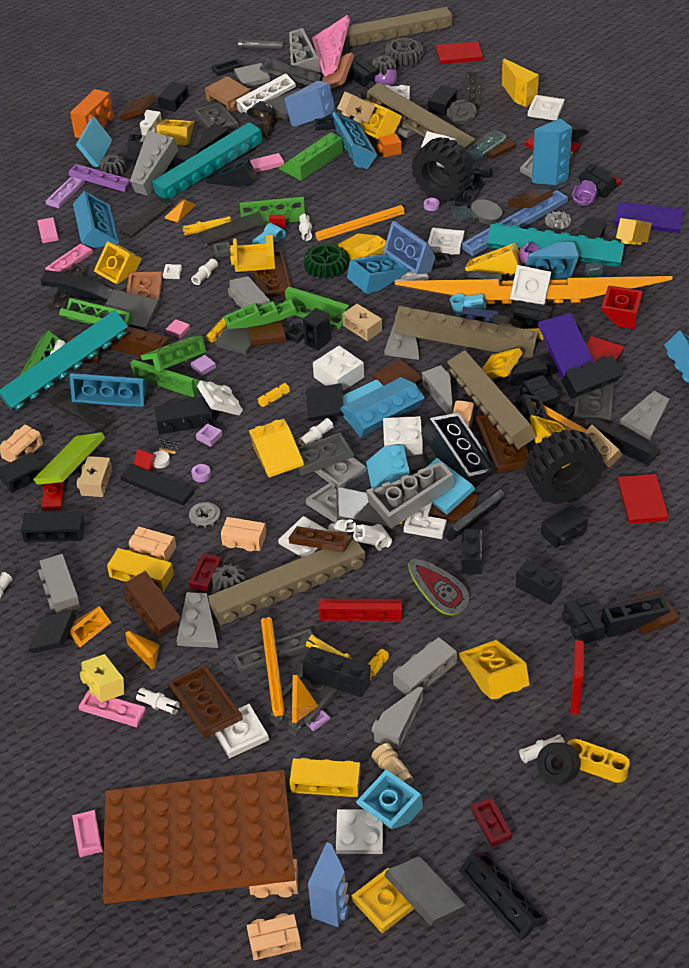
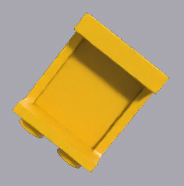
(253, 256)

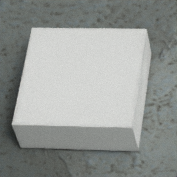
(172, 271)

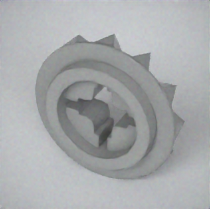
(562, 223)
(207, 509)

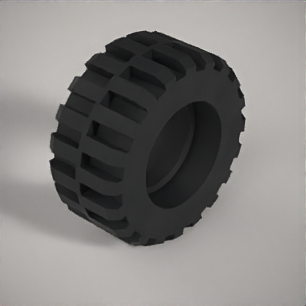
(455, 161)
(554, 453)

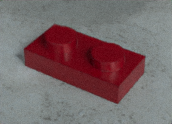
(202, 575)
(491, 822)

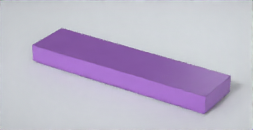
(100, 177)

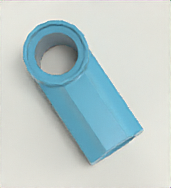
(270, 229)
(474, 301)

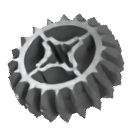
(405, 51)

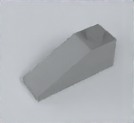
(438, 385)
(397, 719)

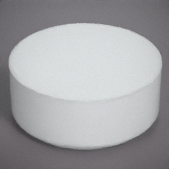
(162, 459)

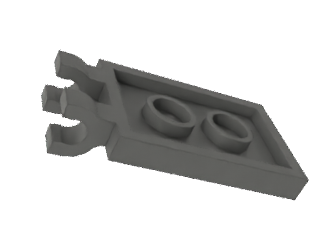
(321, 694)

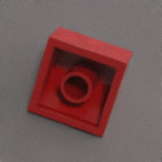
(622, 306)

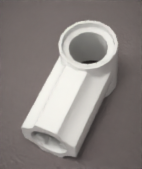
(372, 535)

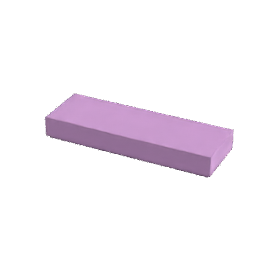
(62, 194)

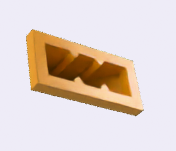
(179, 210)
(89, 626)
(144, 648)
(301, 700)

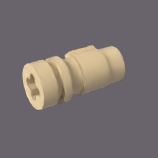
(388, 759)

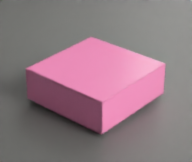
(177, 328)

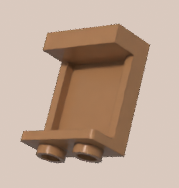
(226, 92)

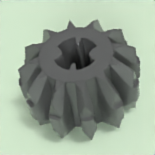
(384, 63)
(113, 164)
(227, 577)

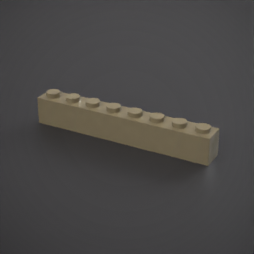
(398, 26)
(415, 116)
(464, 331)
(491, 400)
(284, 582)

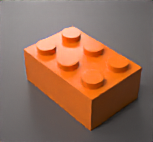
(97, 105)

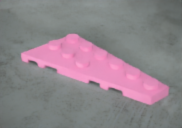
(330, 45)

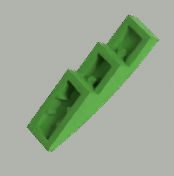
(253, 316)

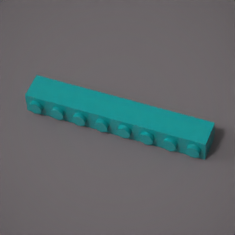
(207, 161)
(588, 249)
(63, 360)

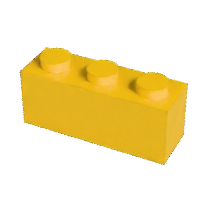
(633, 231)
(127, 564)
(325, 777)

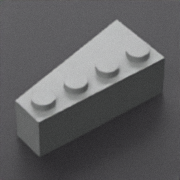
(302, 52)
(152, 161)
(410, 494)

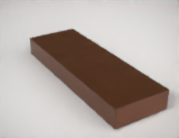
(320, 539)

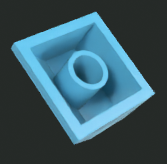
(387, 465)
(391, 801)

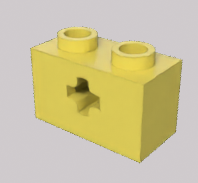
(102, 678)

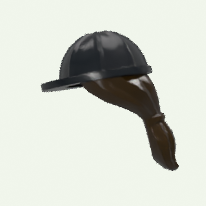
(265, 112)

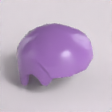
(387, 79)
(585, 193)
(525, 250)

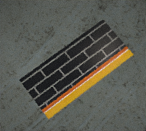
(168, 446)

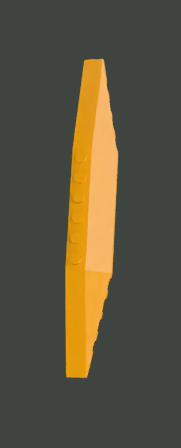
(558, 290)

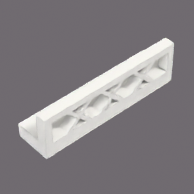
(266, 92)

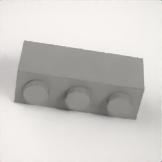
(246, 292)
(58, 584)
(425, 666)

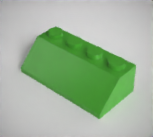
(314, 157)

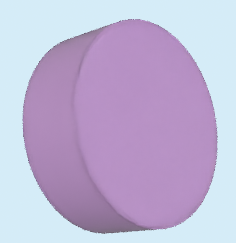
(431, 204)
(201, 473)

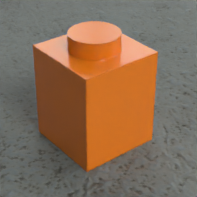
(389, 145)

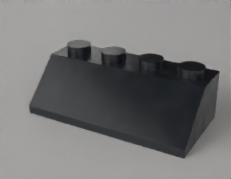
(458, 447)

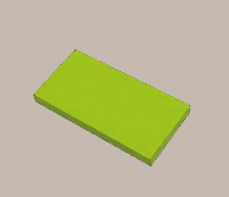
(69, 458)

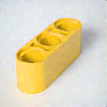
(607, 760)

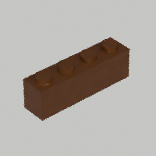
(138, 342)

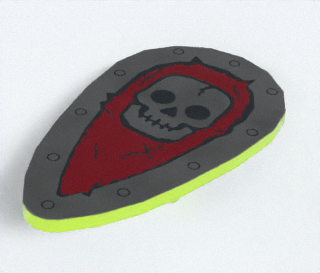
(439, 587)

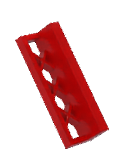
(360, 610)

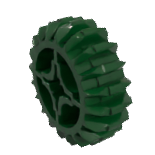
(325, 261)

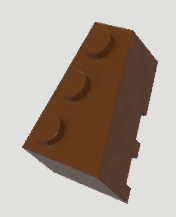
(151, 604)

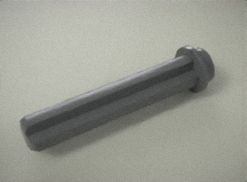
(260, 44)

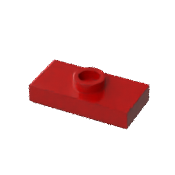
(53, 496)

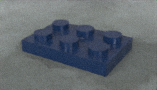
(479, 314)

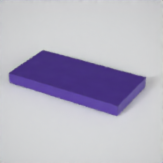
(662, 218)
(565, 343)

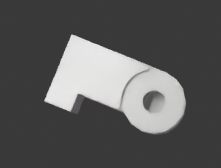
(152, 119)

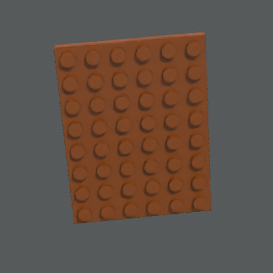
(196, 837)

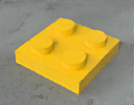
(501, 363)
(381, 902)

